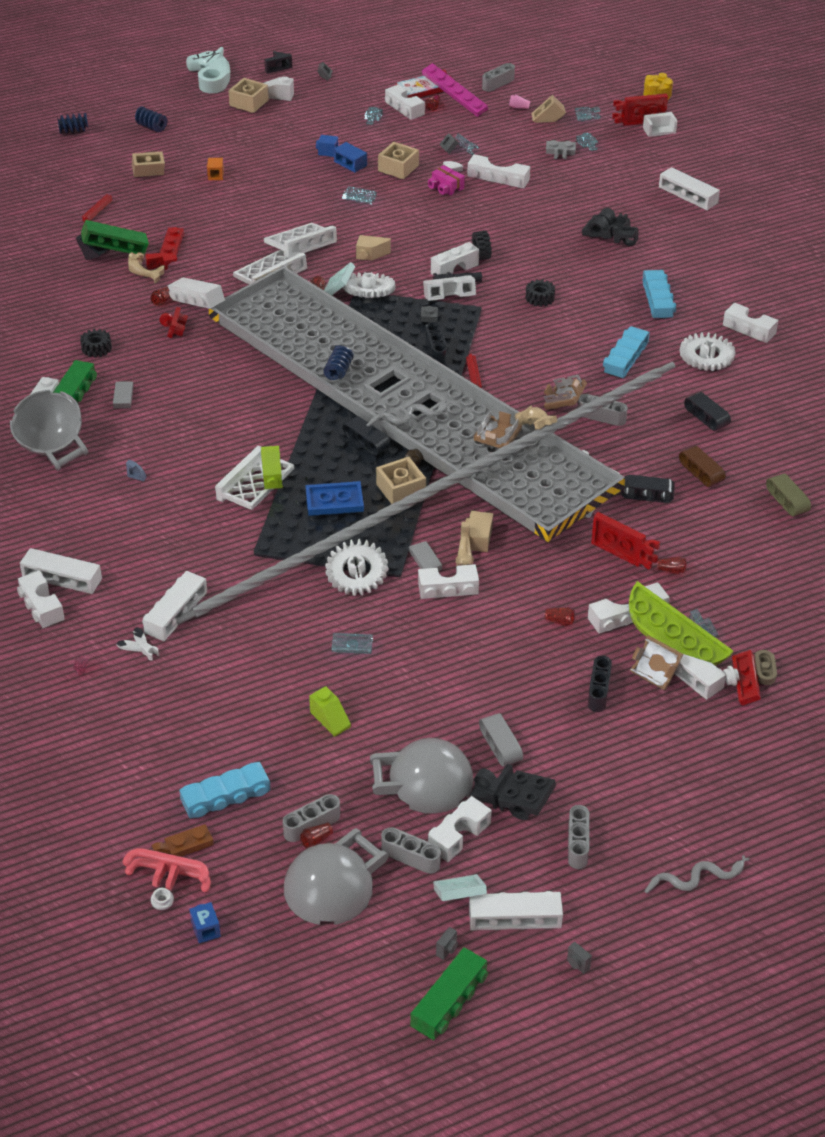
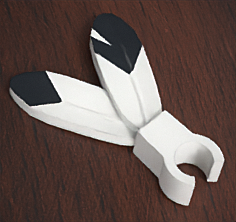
(140, 644)

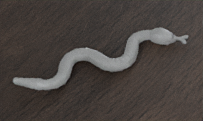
(408, 414)
(695, 875)

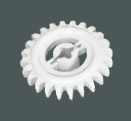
(369, 285)
(707, 352)
(348, 555)

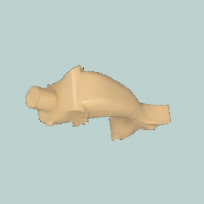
(135, 266)
(535, 416)
(464, 553)

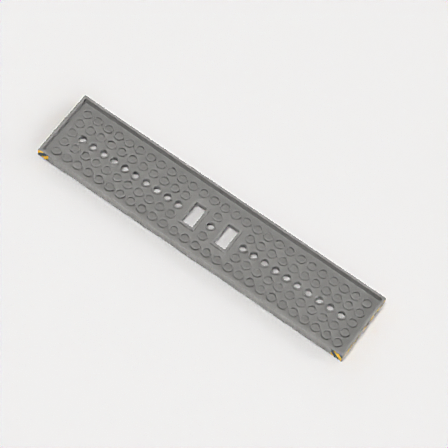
(303, 325)

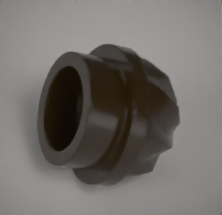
(415, 455)

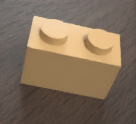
(148, 164)
(480, 530)

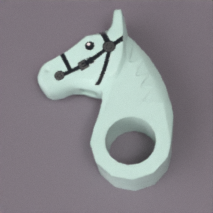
(212, 68)

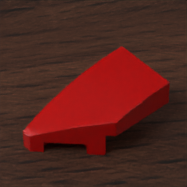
(159, 259)

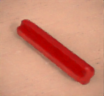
(97, 208)
(473, 370)

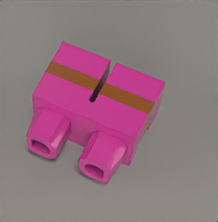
(446, 180)

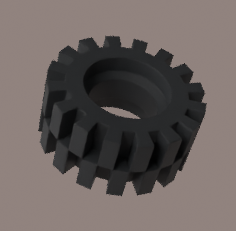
(482, 241)
(540, 293)
(96, 343)

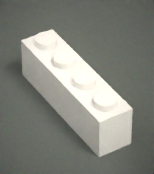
(689, 188)
(196, 292)
(62, 570)
(177, 600)
(515, 911)

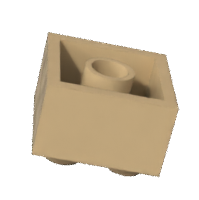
(248, 95)
(398, 160)
(399, 479)

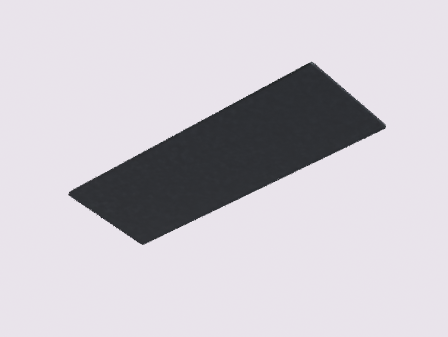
(329, 456)

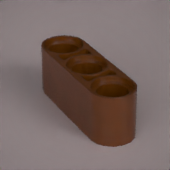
(702, 466)

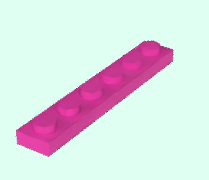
(455, 90)

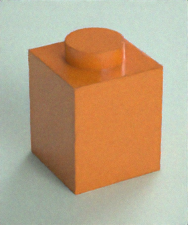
(215, 168)

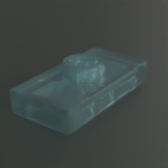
(359, 195)
(352, 643)

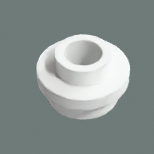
(731, 675)
(162, 894)

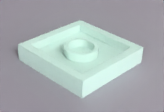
(339, 280)
(459, 887)

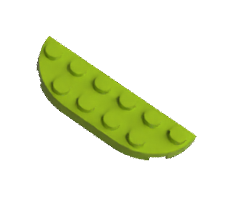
(668, 625)

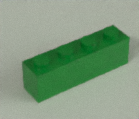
(114, 237)
(77, 380)
(449, 993)

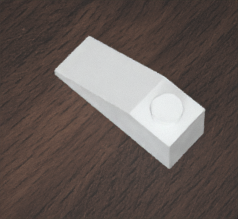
(281, 88)
(701, 676)

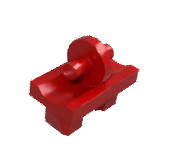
(176, 322)

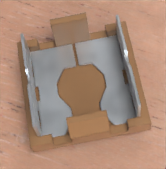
(565, 392)
(497, 432)
(656, 662)

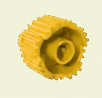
(658, 85)

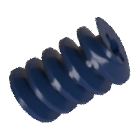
(150, 119)
(72, 123)
(338, 363)

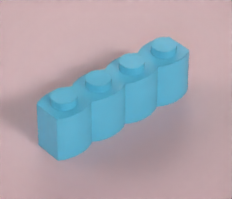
(658, 293)
(626, 352)
(220, 791)

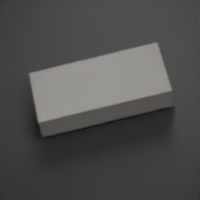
(123, 395)
(424, 556)

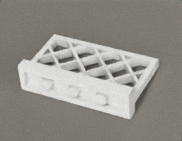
(303, 239)
(253, 271)
(242, 473)

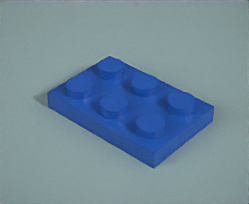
(334, 498)

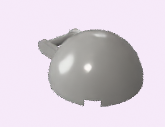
(48, 425)
(425, 774)
(332, 880)

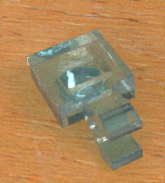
(585, 113)
(372, 114)
(587, 140)
(466, 143)
(705, 624)

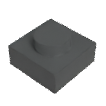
(324, 71)
(448, 143)
(429, 314)
(446, 943)
(579, 957)

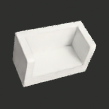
(660, 124)

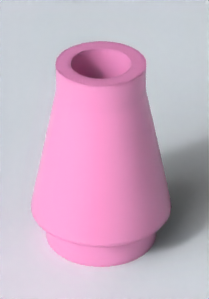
(518, 102)

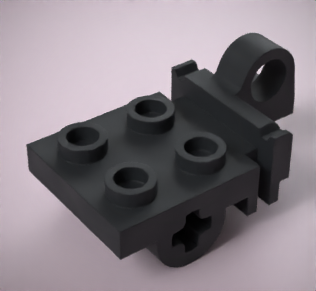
(608, 225)
(519, 792)

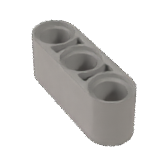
(498, 77)
(612, 413)
(501, 739)
(313, 814)
(578, 837)
(411, 850)

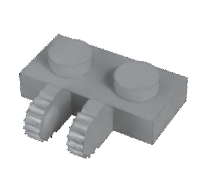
(561, 148)

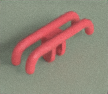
(167, 863)

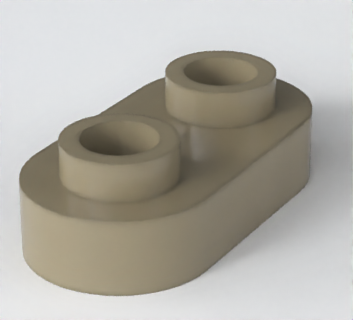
(765, 667)

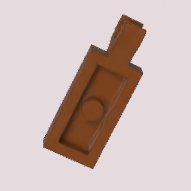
(185, 842)

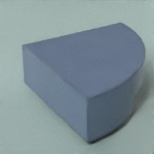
(135, 471)

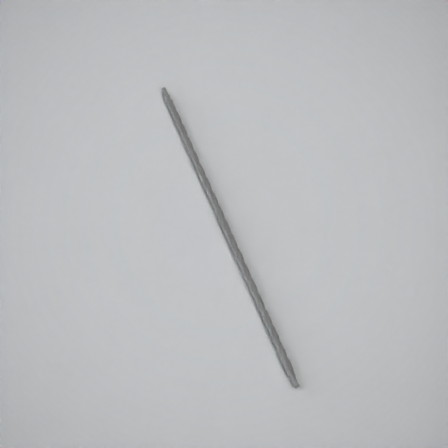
(420, 495)

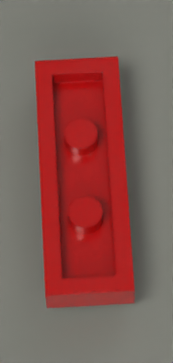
(172, 240)
(748, 685)

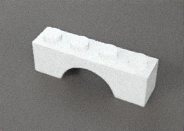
(514, 175)
(608, 615)

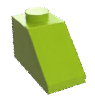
(271, 467)
(329, 711)

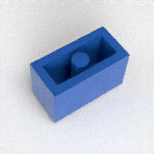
(350, 157)

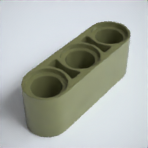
(788, 494)

